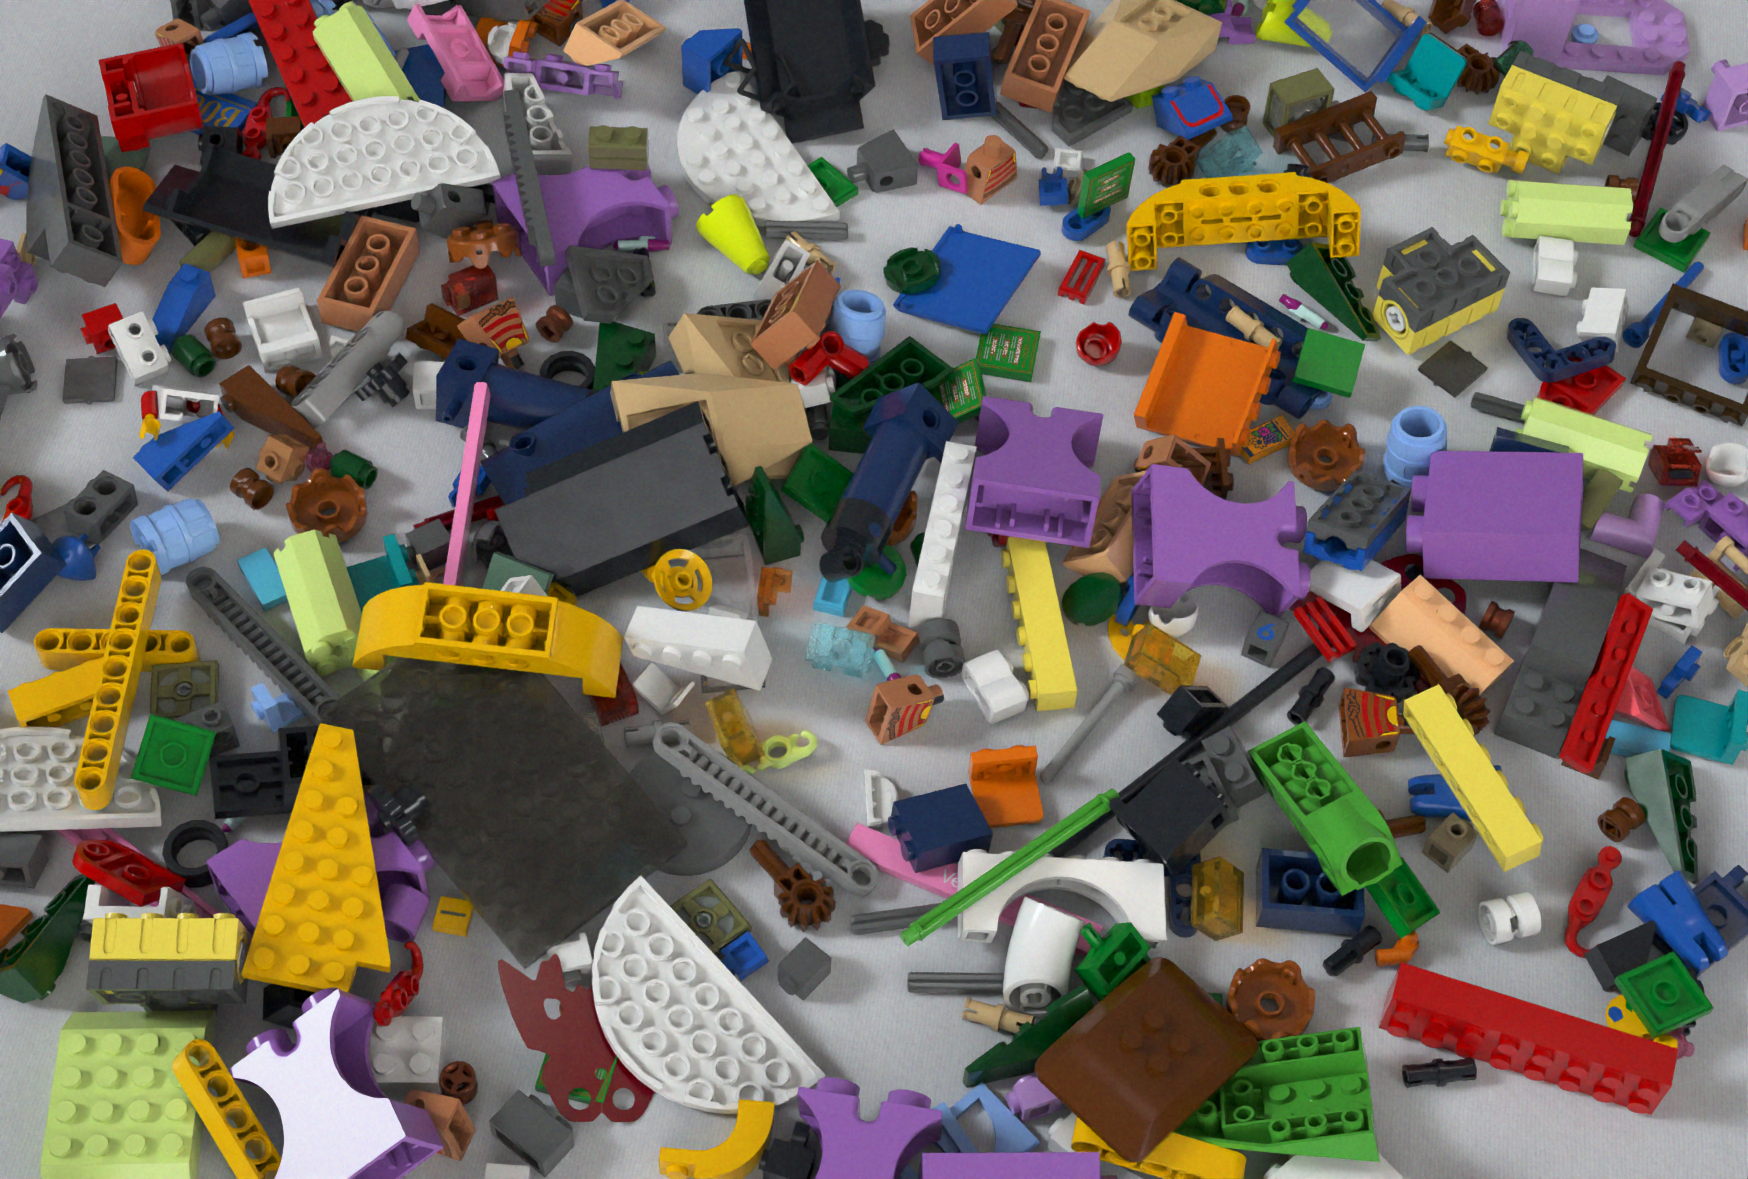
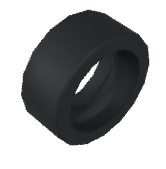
(569, 361)
(187, 833)

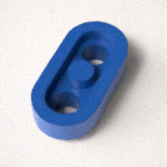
(1078, 229)
(1273, 252)
(1733, 358)
(1127, 607)

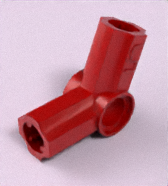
(836, 355)

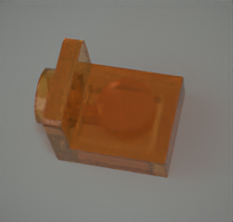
(770, 583)

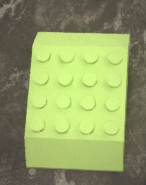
(118, 1100)

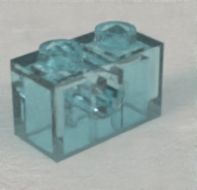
(1230, 155)
(859, 643)

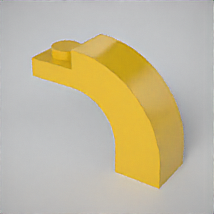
(733, 1157)

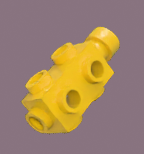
(1480, 153)

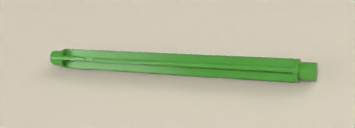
(1008, 868)

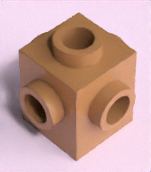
(282, 458)

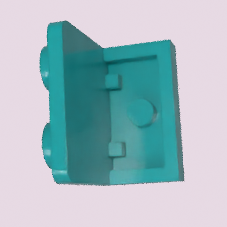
(1429, 73)
(382, 572)
(1710, 727)

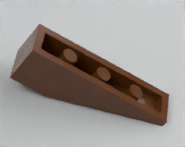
(263, 407)

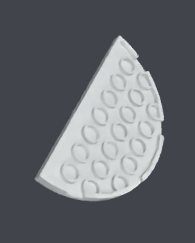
(740, 150)
(374, 157)
(40, 788)
(684, 1016)

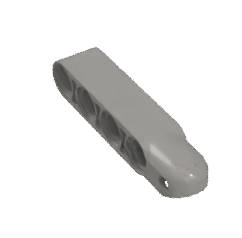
(1702, 204)
(349, 368)

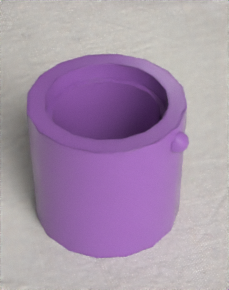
(403, 912)

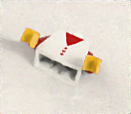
(177, 405)

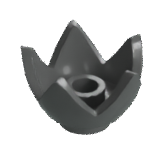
(487, 540)

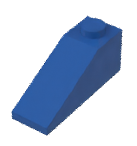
(182, 304)
(182, 448)

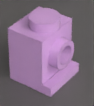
(1032, 1099)

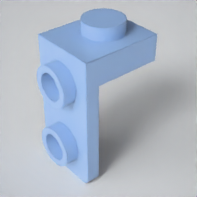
(275, 712)

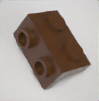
(1450, 13)
(437, 331)
(1218, 479)

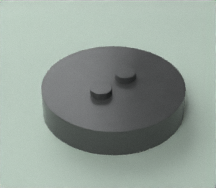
(709, 828)

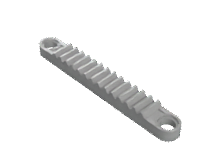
(765, 810)

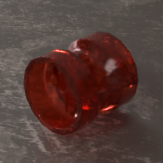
(1488, 17)

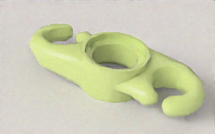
(793, 751)

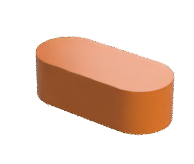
(136, 228)

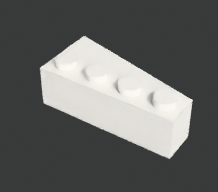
(546, 140)
(701, 644)

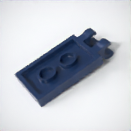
(1723, 907)

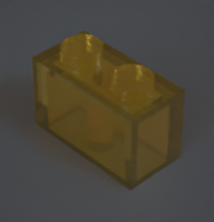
(1161, 659)
(734, 728)
(1217, 898)

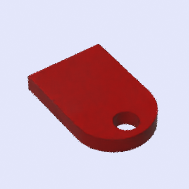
(1584, 391)
(124, 871)

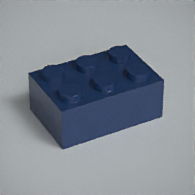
(965, 76)
(26, 566)
(1300, 896)

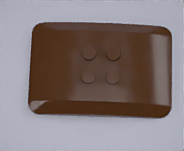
(1145, 1058)

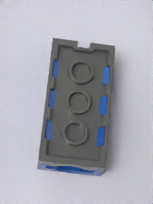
(1356, 521)

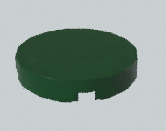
(912, 270)
(1092, 599)

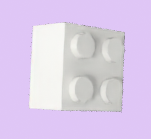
(408, 1055)

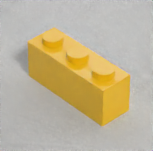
(58, 697)

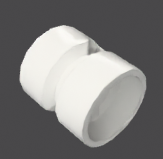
(1509, 918)

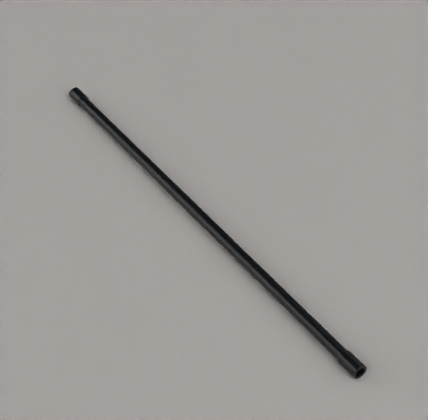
(1222, 721)

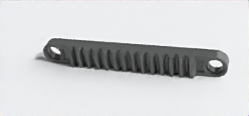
(527, 178)
(261, 643)

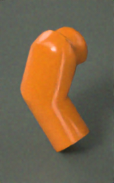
(1401, 952)

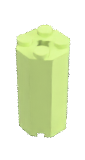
(360, 55)
(1566, 212)
(1601, 441)
(320, 599)

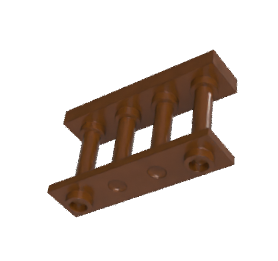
(1334, 119)

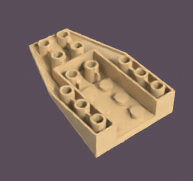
(1141, 47)
(723, 348)
(749, 418)

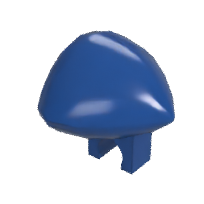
(77, 557)

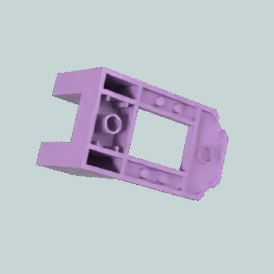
(1655, 29)

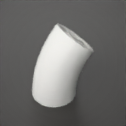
(1039, 957)

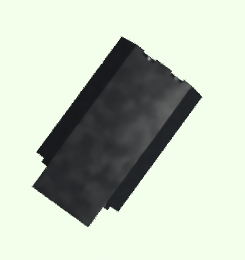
(827, 55)
(233, 201)
(625, 503)

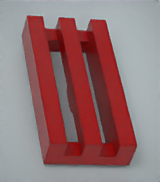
(1074, 292)
(1328, 626)

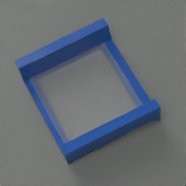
(1354, 36)

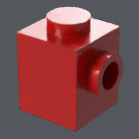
(96, 327)

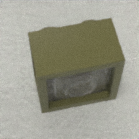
(1296, 98)

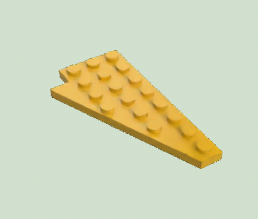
(324, 889)

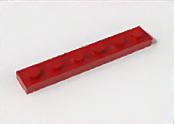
(1606, 683)

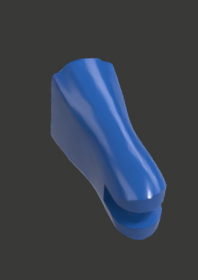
(1434, 797)
(1680, 921)

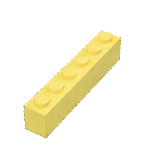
(1040, 624)
(1473, 778)

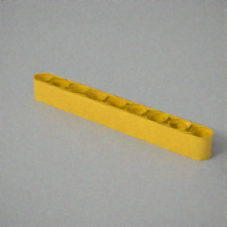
(118, 680)

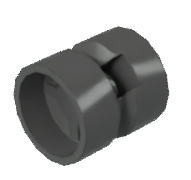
(941, 648)

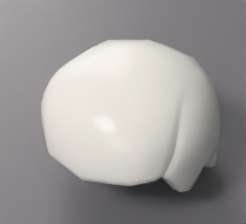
(1727, 464)
(1177, 619)

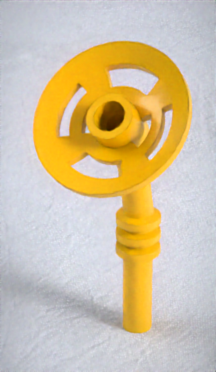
(679, 579)

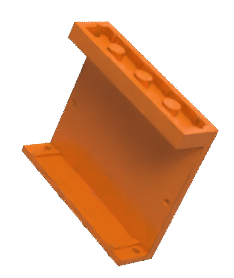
(1205, 386)

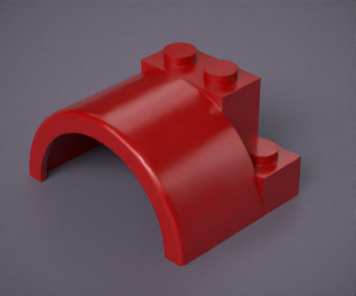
(164, 100)

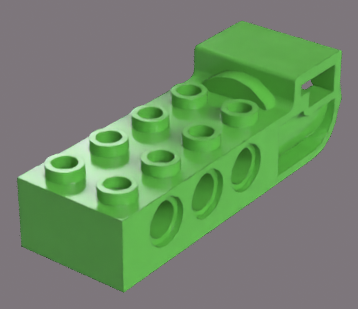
(1326, 808)

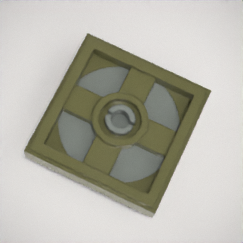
(183, 687)
(711, 916)

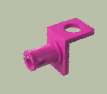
(946, 166)

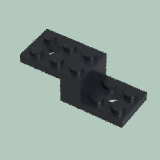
(275, 776)

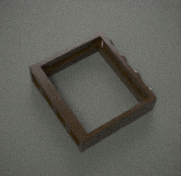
(1678, 391)

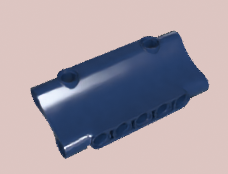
(1187, 294)
(558, 437)

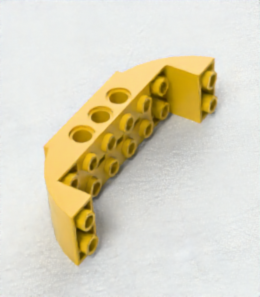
(1243, 211)
(490, 632)

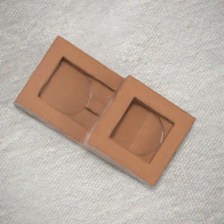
(892, 638)

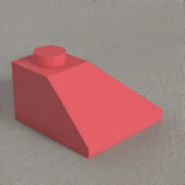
(1641, 702)

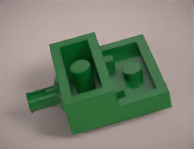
(1111, 957)

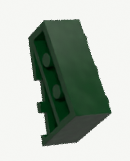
(622, 352)

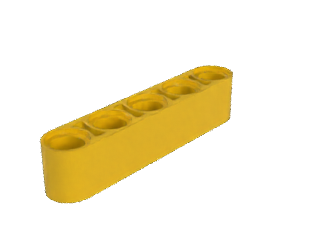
(69, 647)
(228, 1104)
(1173, 1159)

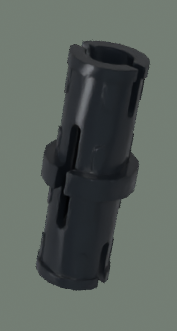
(1311, 696)
(1439, 1072)

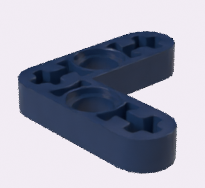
(1593, 352)
(1176, 901)

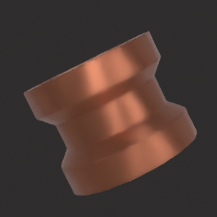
(554, 323)
(1496, 619)
(454, 1076)

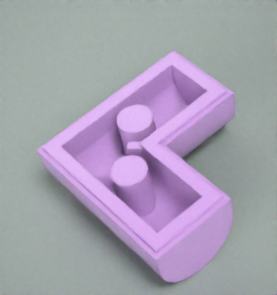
(1634, 533)

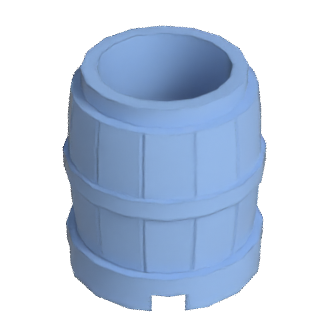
(228, 65)
(859, 321)
(1410, 441)
(176, 533)

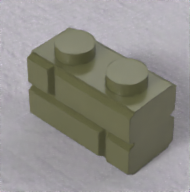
(618, 148)

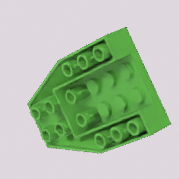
(1296, 1100)

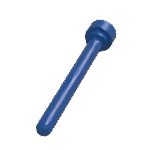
(1638, 332)

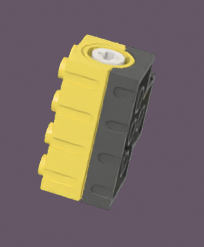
(1554, 112)
(1436, 288)
(168, 961)

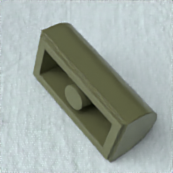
(209, 252)
(1598, 496)

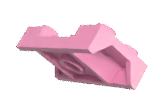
(462, 55)

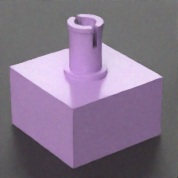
(1728, 96)

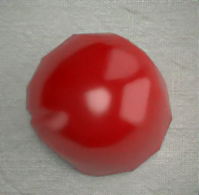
(1098, 343)

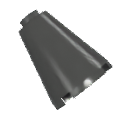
(16, 366)

